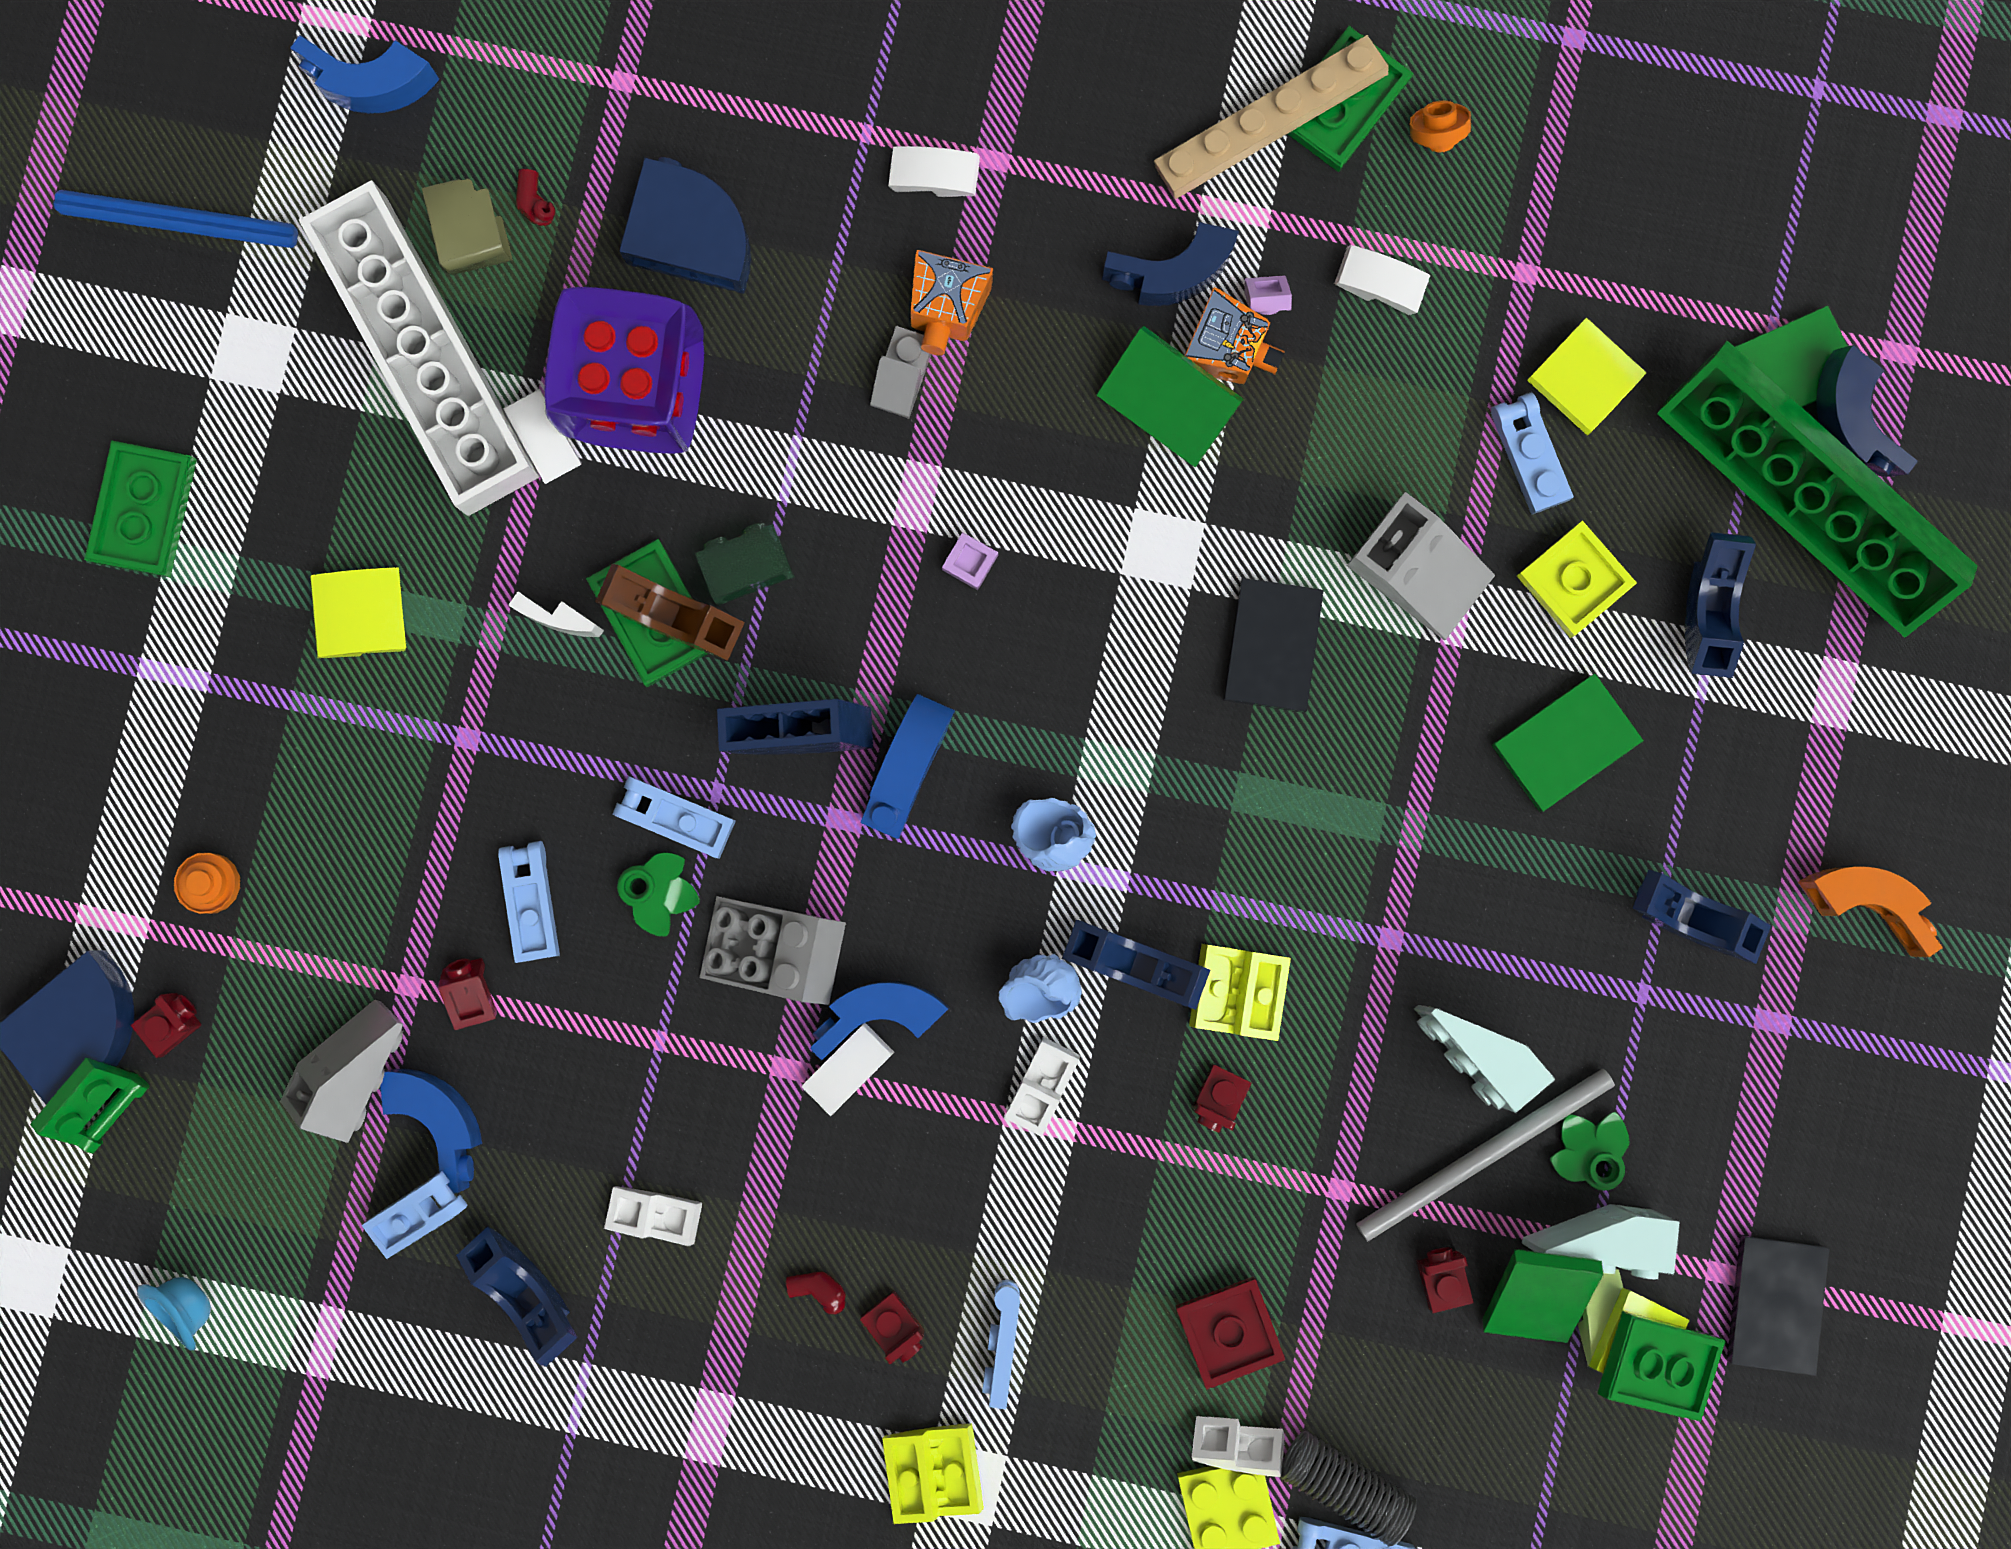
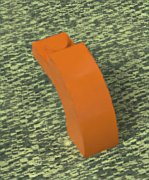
(1884, 892)

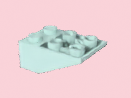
(1502, 1068)
(1618, 1237)

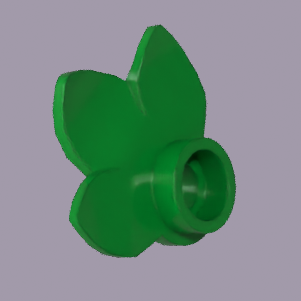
(663, 895)
(1589, 1145)

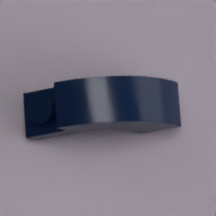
(1178, 277)
(1847, 414)
(1713, 603)
(1700, 918)
(1136, 964)
(521, 1292)

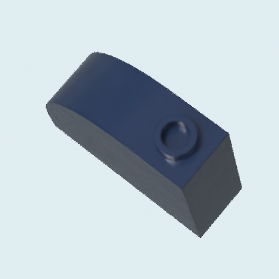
(686, 228)
(795, 728)
(70, 1019)

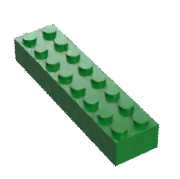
(1818, 490)

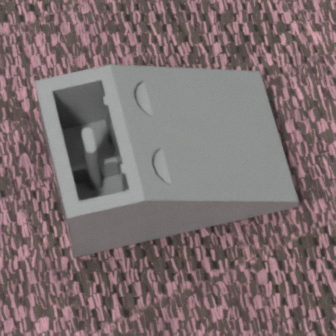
(1422, 566)
(772, 951)
(342, 1072)

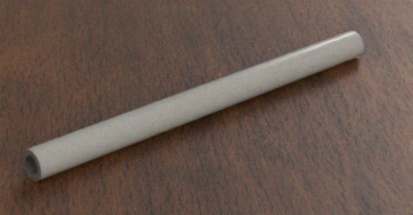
(1485, 1154)

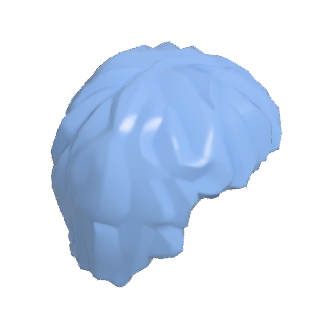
(1053, 833)
(1040, 989)

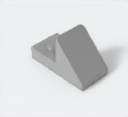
(900, 373)

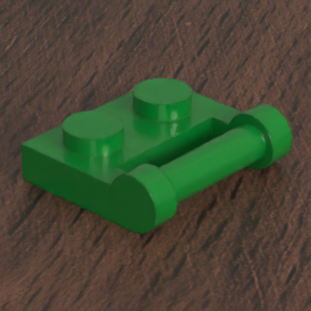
(81, 1098)

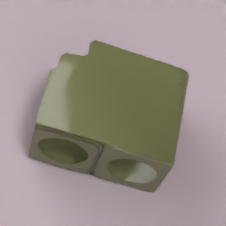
(465, 227)

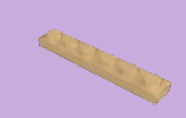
(1271, 117)

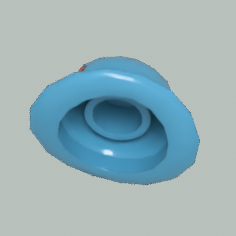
(178, 1306)

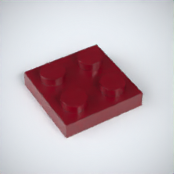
(1230, 1332)

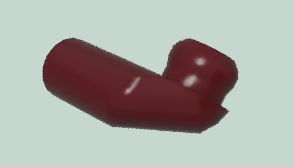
(529, 202)
(821, 1287)

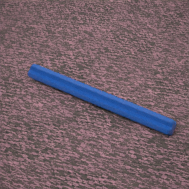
(176, 218)

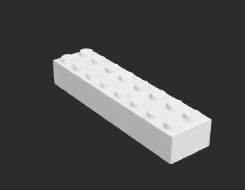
(419, 348)

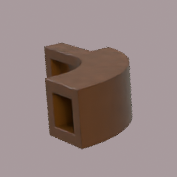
(669, 612)

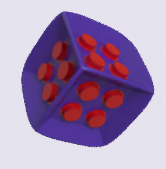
(624, 370)

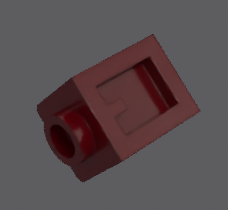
(466, 993)
(167, 1023)
(1220, 1098)
(1445, 1279)
(894, 1328)

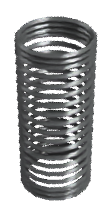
(1299, 1462)

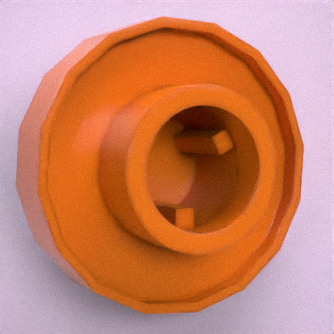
(1440, 125)
(207, 883)

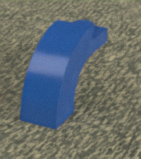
(369, 87)
(906, 765)
(891, 1001)
(444, 1115)

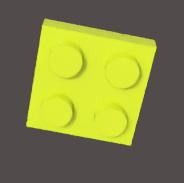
(1576, 579)
(1228, 1509)

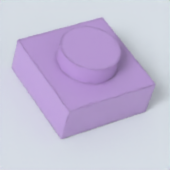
(1268, 294)
(970, 561)

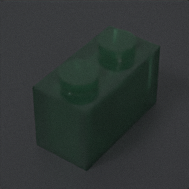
(744, 563)

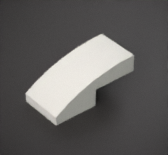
(935, 170)
(1382, 278)
(544, 444)
(563, 619)
(847, 1069)
(1042, 1086)
(653, 1215)
(1237, 1447)

